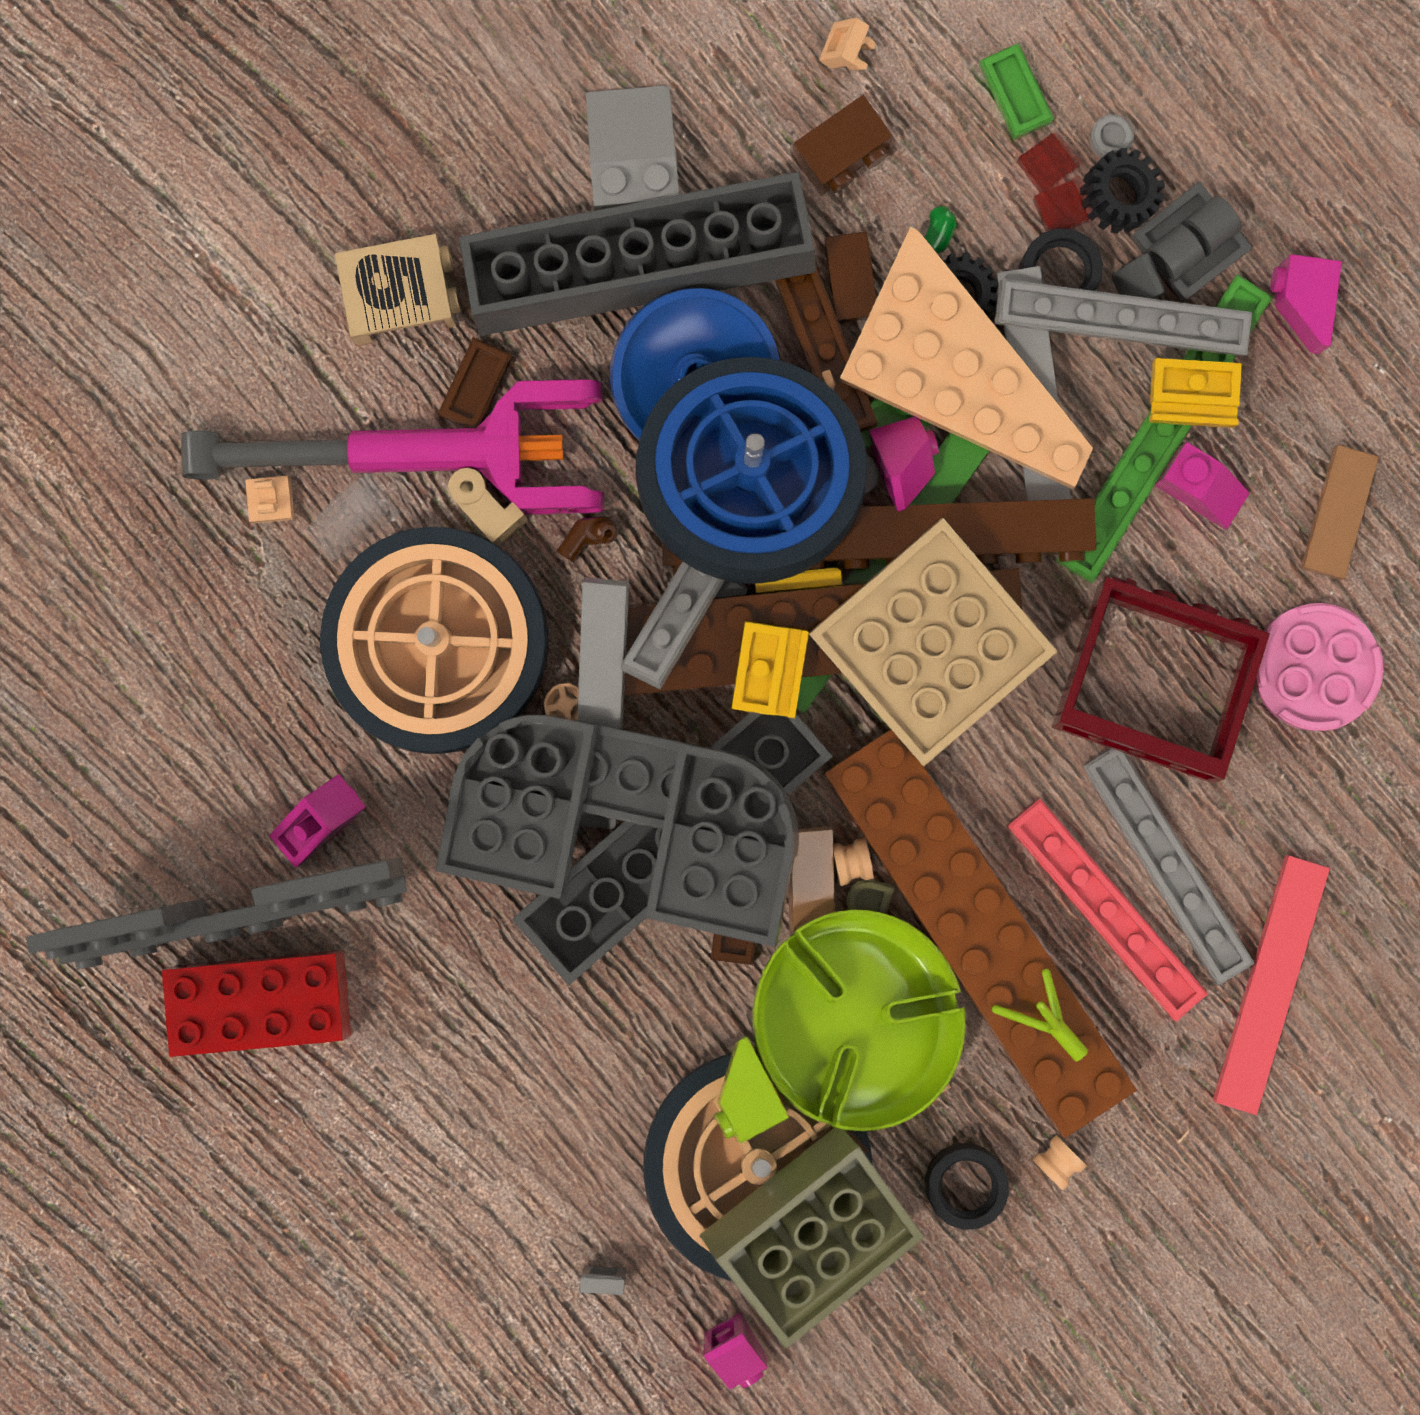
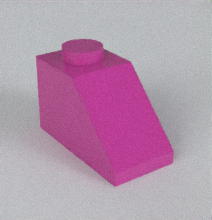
(1308, 298)
(904, 458)
(1203, 485)
(317, 820)
(735, 1352)

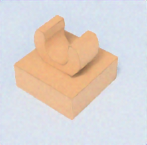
(845, 43)
(269, 499)

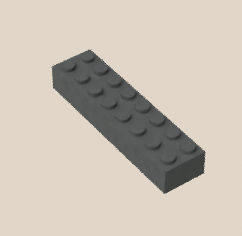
(637, 253)
(613, 881)

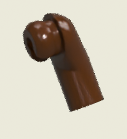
(587, 532)

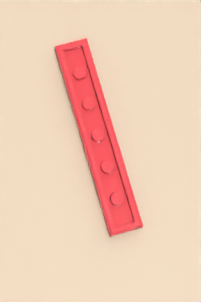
(1107, 909)
(1271, 984)

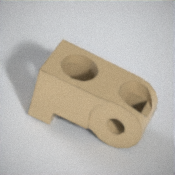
(473, 498)

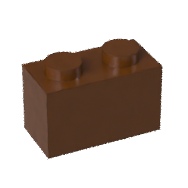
(843, 146)

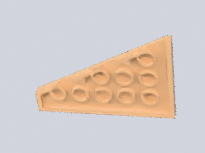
(950, 365)

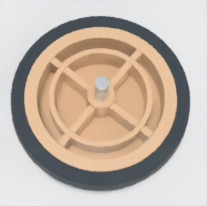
(433, 639)
(701, 1175)

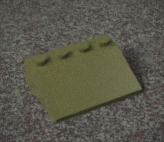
(812, 1236)

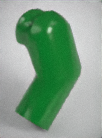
(941, 228)

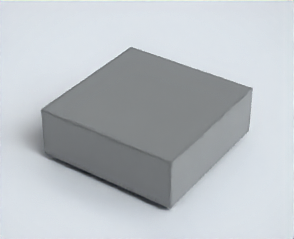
(602, 1280)

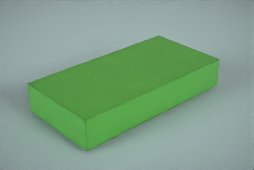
(1016, 91)

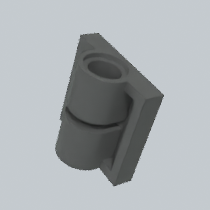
(1192, 240)

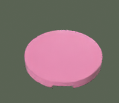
(1319, 667)

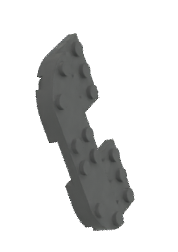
(721, 818)
(145, 929)

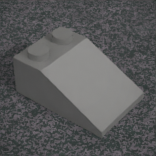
(631, 146)

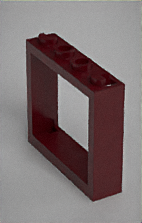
(1196, 618)

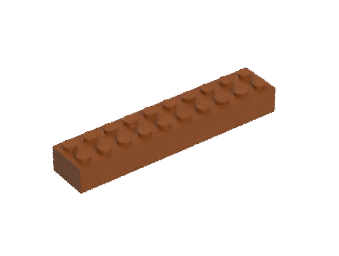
(976, 928)

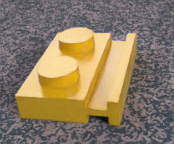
(1195, 392)
(769, 669)

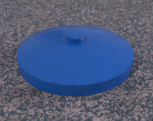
(675, 338)

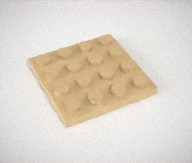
(932, 642)

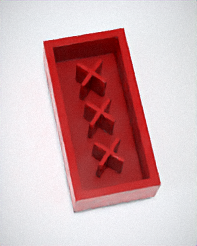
(256, 1003)

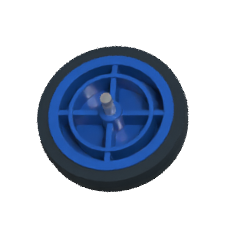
(751, 470)

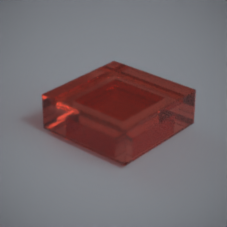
(1046, 163)
(1061, 207)

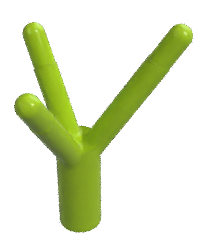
(1055, 1024)

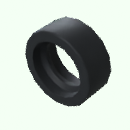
(1075, 242)
(966, 1219)

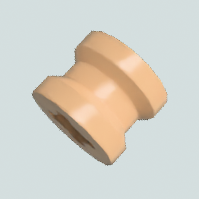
(558, 700)
(852, 861)
(1059, 1162)

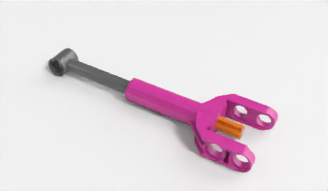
(491, 448)

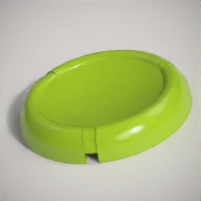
(858, 1020)

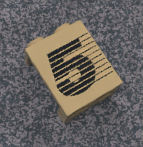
(396, 286)

